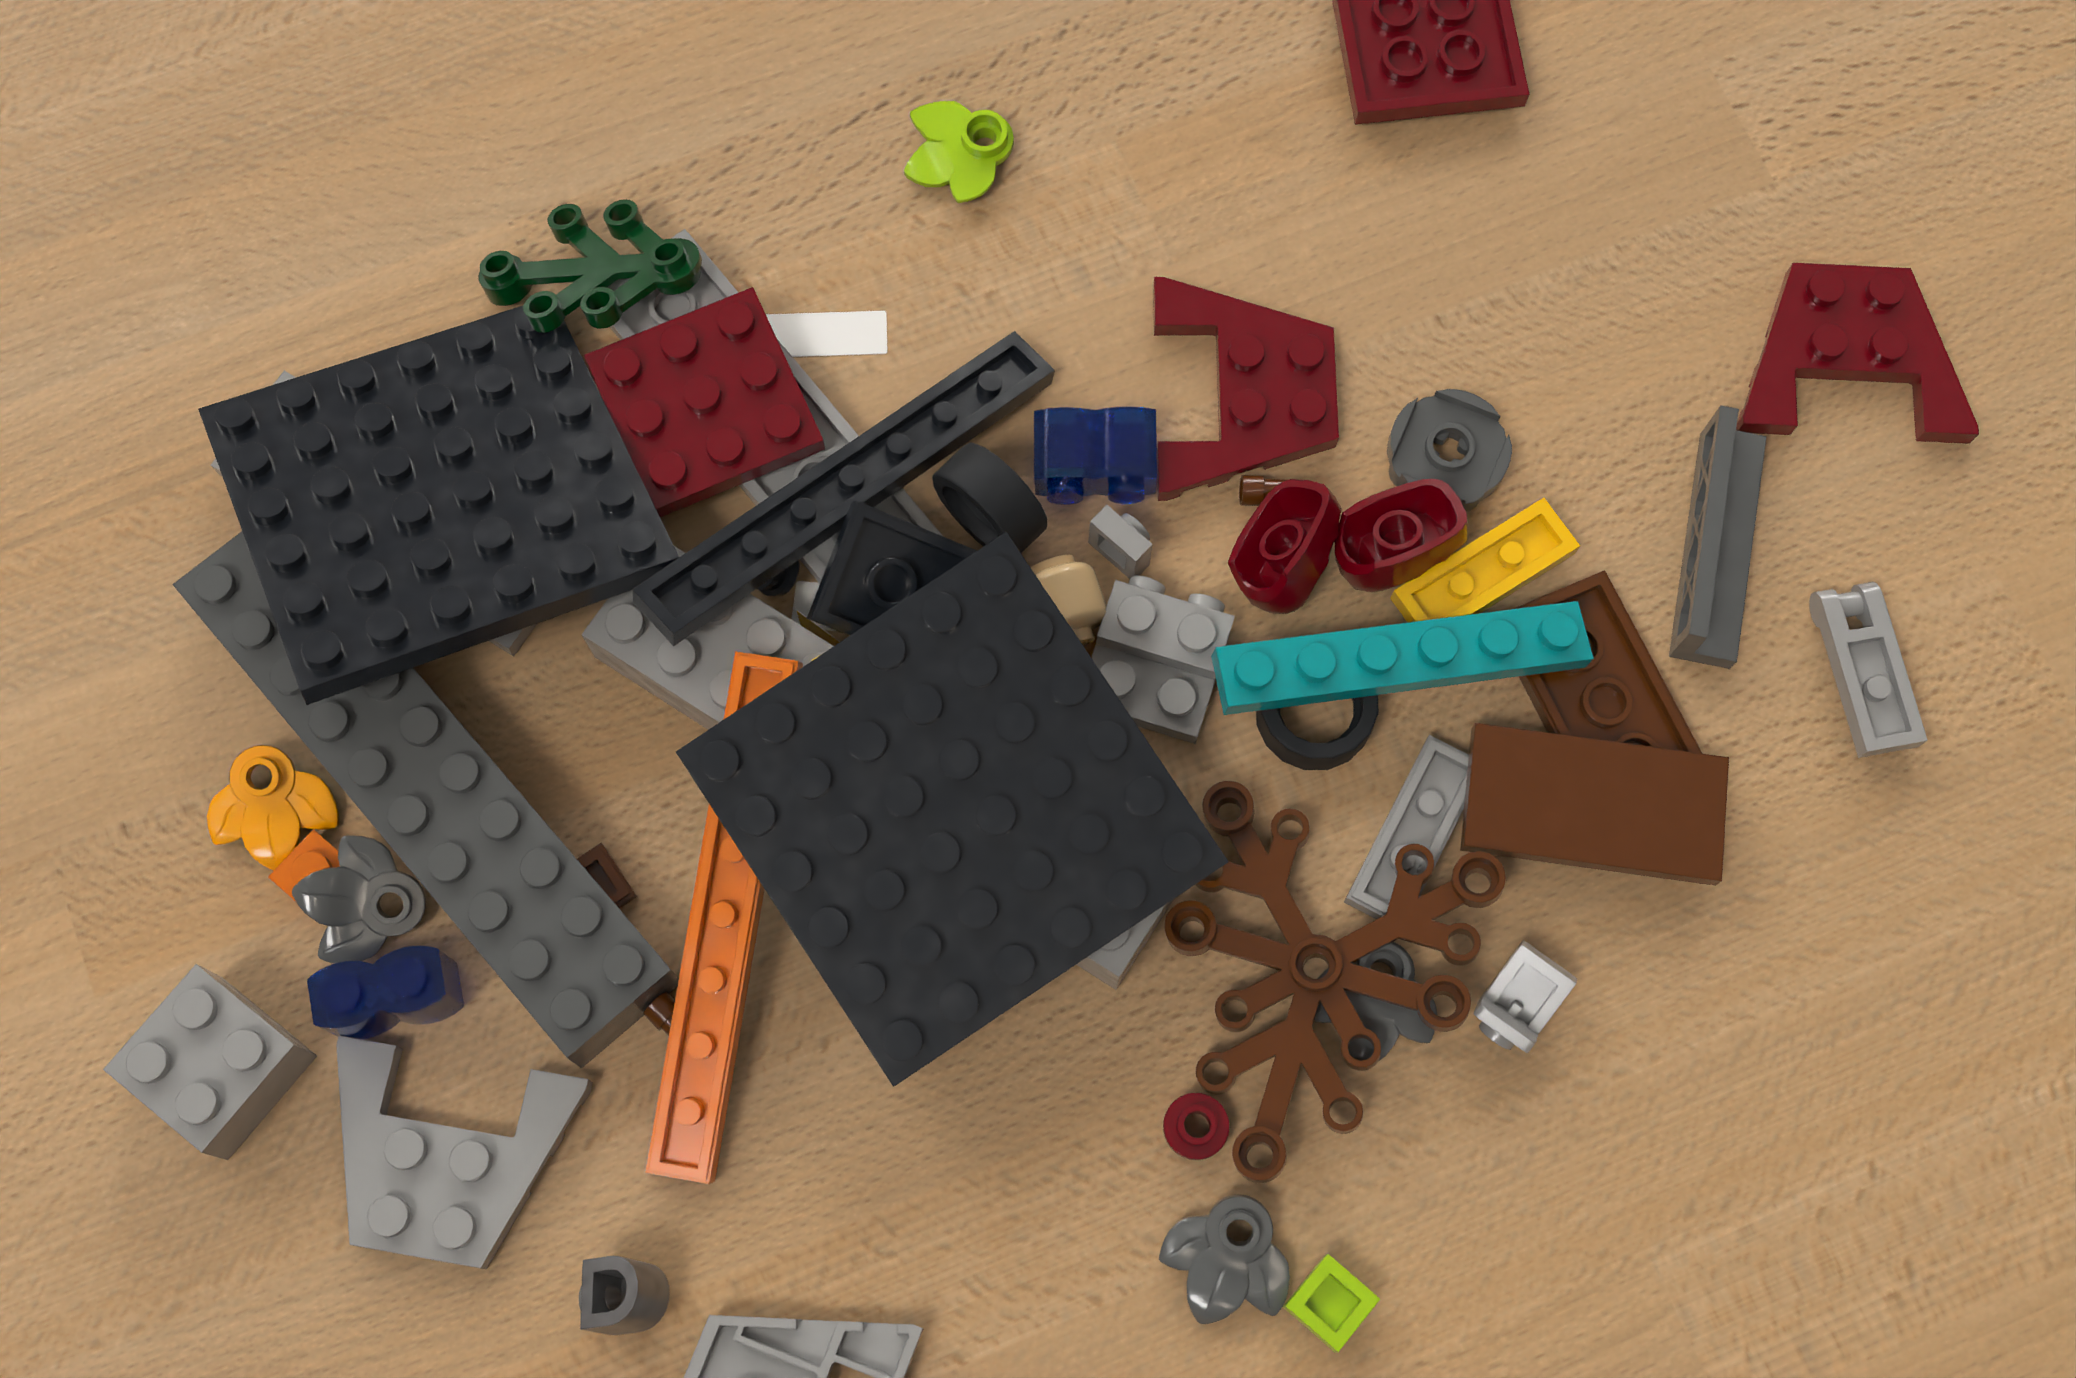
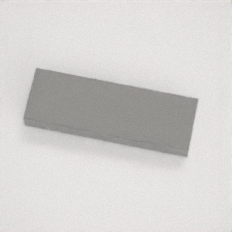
(1420, 815)

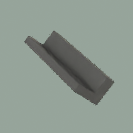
(1718, 543)

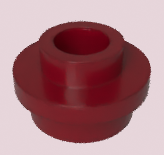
(1181, 1141)

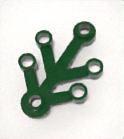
(662, 265)

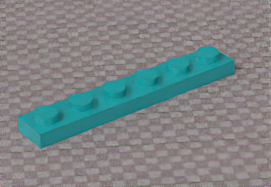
(1400, 657)

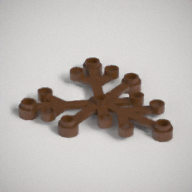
(1293, 1039)

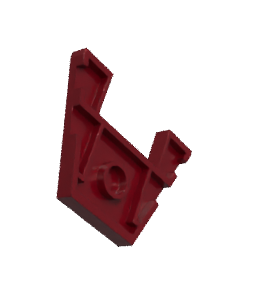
(1855, 328)
(1270, 385)

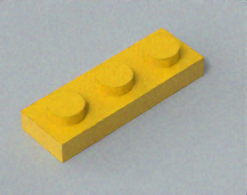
(1489, 567)

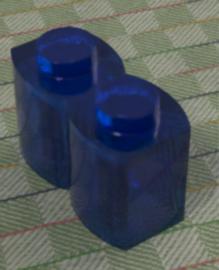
(1095, 453)
(369, 999)

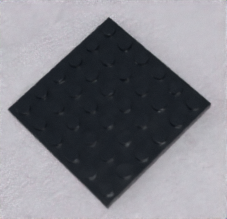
(433, 499)
(951, 808)

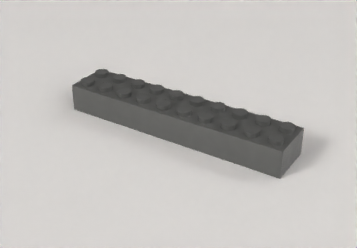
(453, 825)

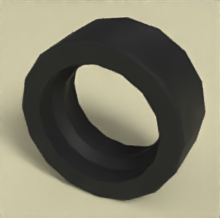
(989, 497)
(1318, 755)

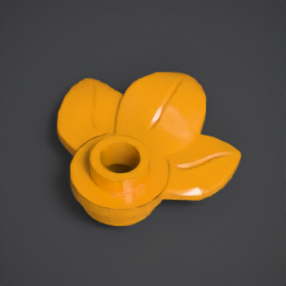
(273, 816)

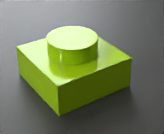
(1331, 1303)

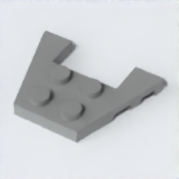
(436, 1185)
(800, 1348)

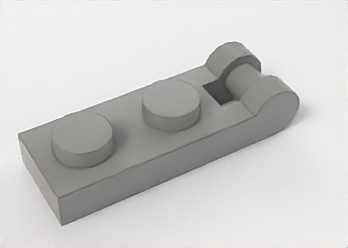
(1868, 670)

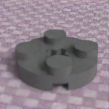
(1454, 416)

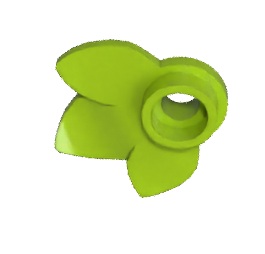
(951, 150)

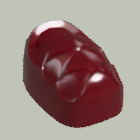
(1399, 534)
(1286, 545)

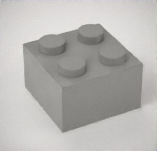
(210, 1063)

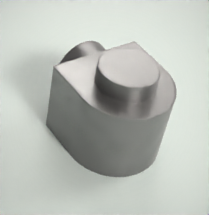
(621, 1295)

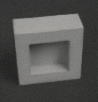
(1121, 541)

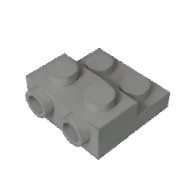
(1160, 654)

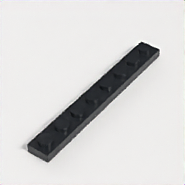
(817, 502)

